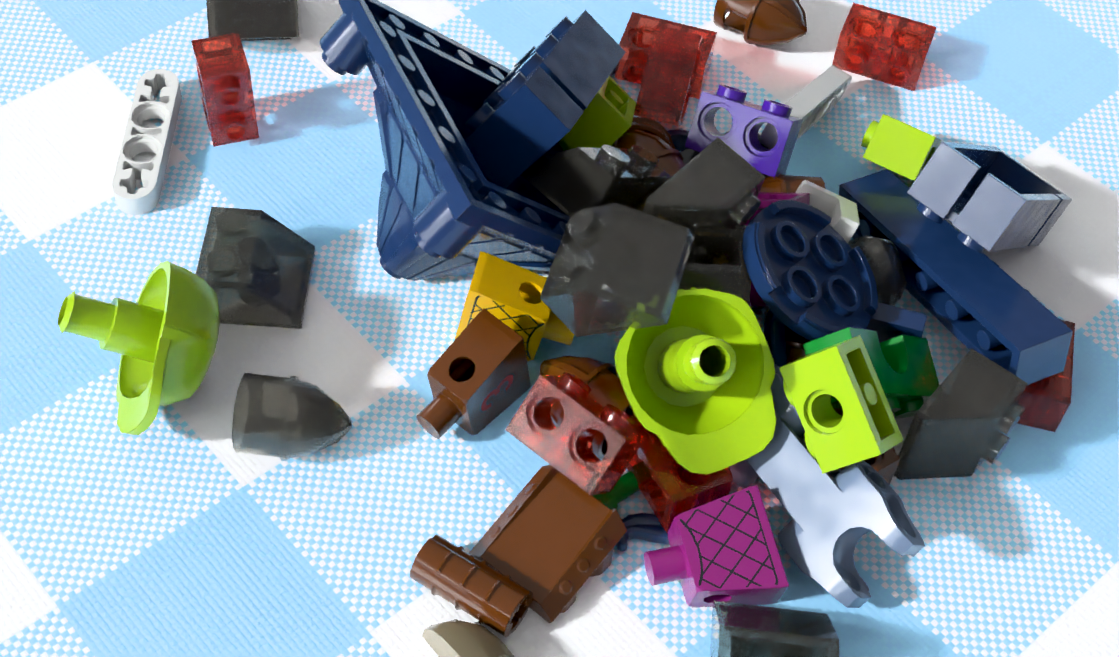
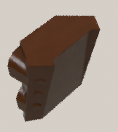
(552, 540)

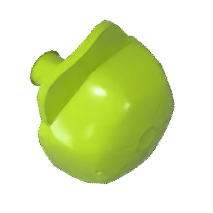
(161, 340)
(702, 380)

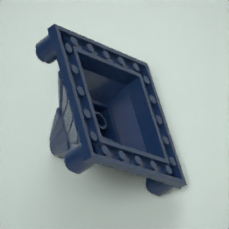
(433, 195)

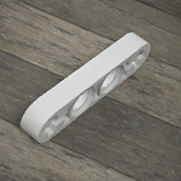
(812, 102)
(142, 139)

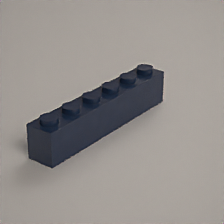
(959, 284)

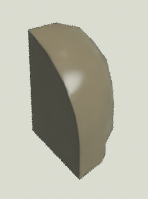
(464, 639)

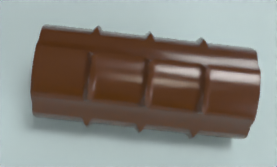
(471, 585)

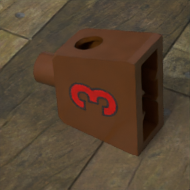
(476, 377)

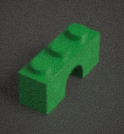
(901, 365)

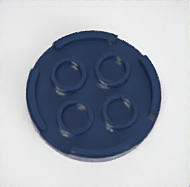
(808, 270)

